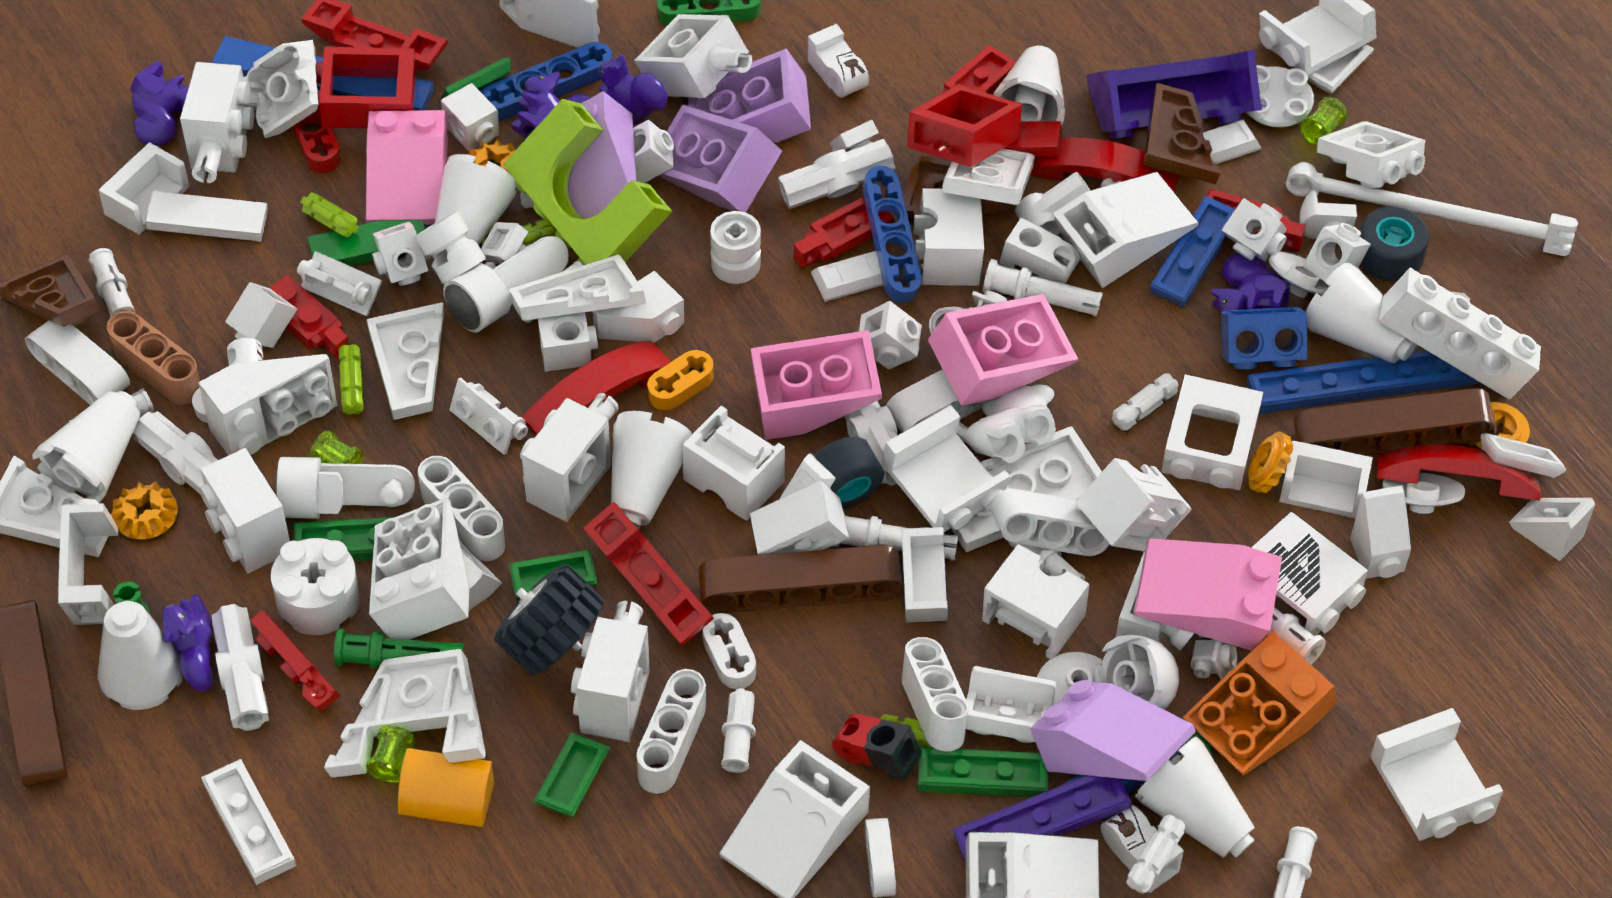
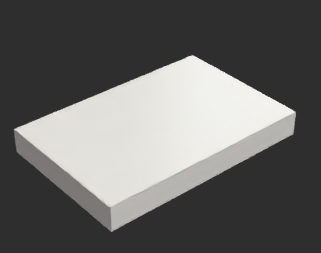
(996, 178)

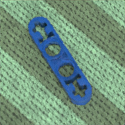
(578, 61)
(891, 233)

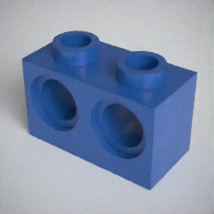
(1264, 327)

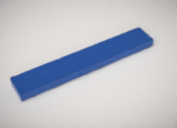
(245, 53)
(1354, 381)

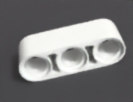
(76, 361)
(926, 399)
(478, 514)
(1046, 522)
(934, 694)
(671, 748)

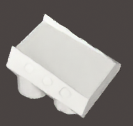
(284, 86)

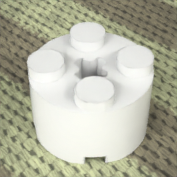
(315, 585)

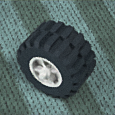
(549, 619)

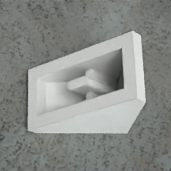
(1554, 523)

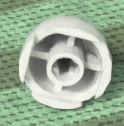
(1140, 668)

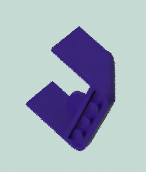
(1219, 84)

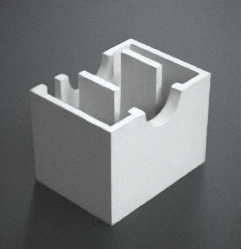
(949, 238)
(727, 461)
(1132, 505)
(1035, 602)

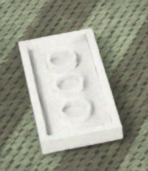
(1054, 469)

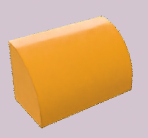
(445, 790)

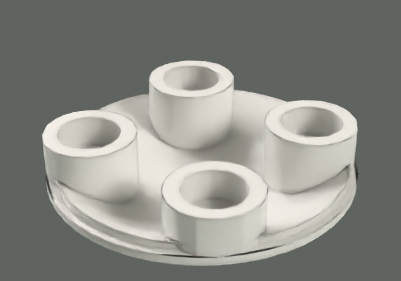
(1283, 95)

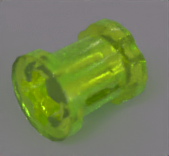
(1328, 116)
(334, 451)
(390, 753)

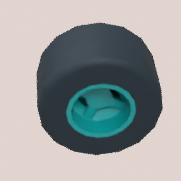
(1396, 242)
(854, 467)

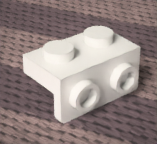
(1007, 703)

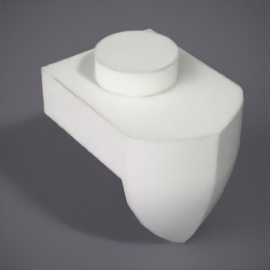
(1320, 215)

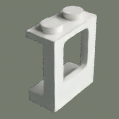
(1218, 402)

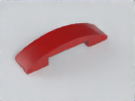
(338, 26)
(1098, 160)
(606, 374)
(1406, 463)
(648, 573)

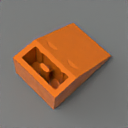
(1262, 705)

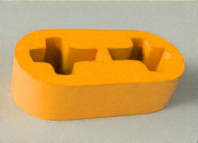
(683, 383)

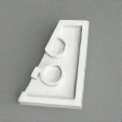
(579, 290)
(408, 357)
(33, 508)

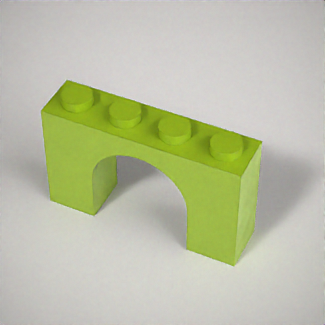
(543, 172)

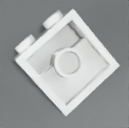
(1374, 153)

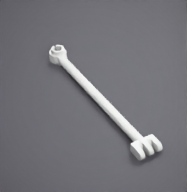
(1557, 235)

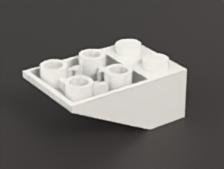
(561, 20)
(1123, 225)
(266, 399)
(418, 573)
(797, 821)
(1031, 866)

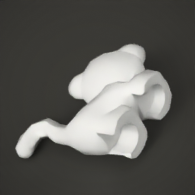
(1011, 422)

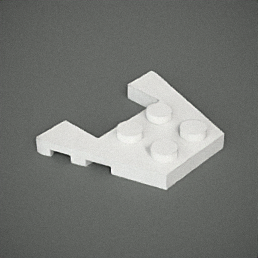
(417, 696)

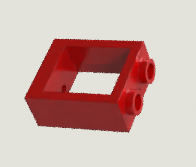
(363, 62)
(970, 123)

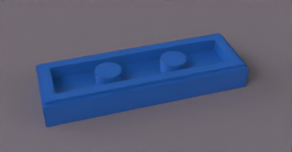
(1193, 254)

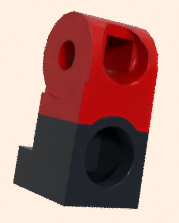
(878, 745)

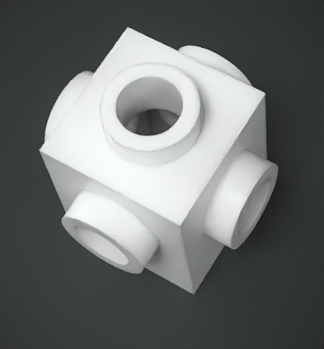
(1249, 219)
(390, 245)
(892, 334)

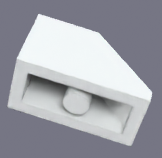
(644, 322)
(1382, 532)

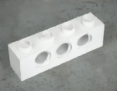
(1460, 333)

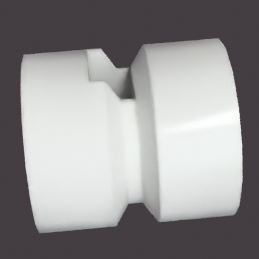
(450, 247)
(735, 247)

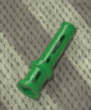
(376, 648)

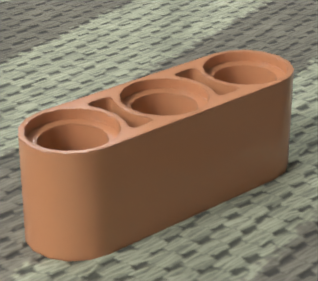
(153, 357)

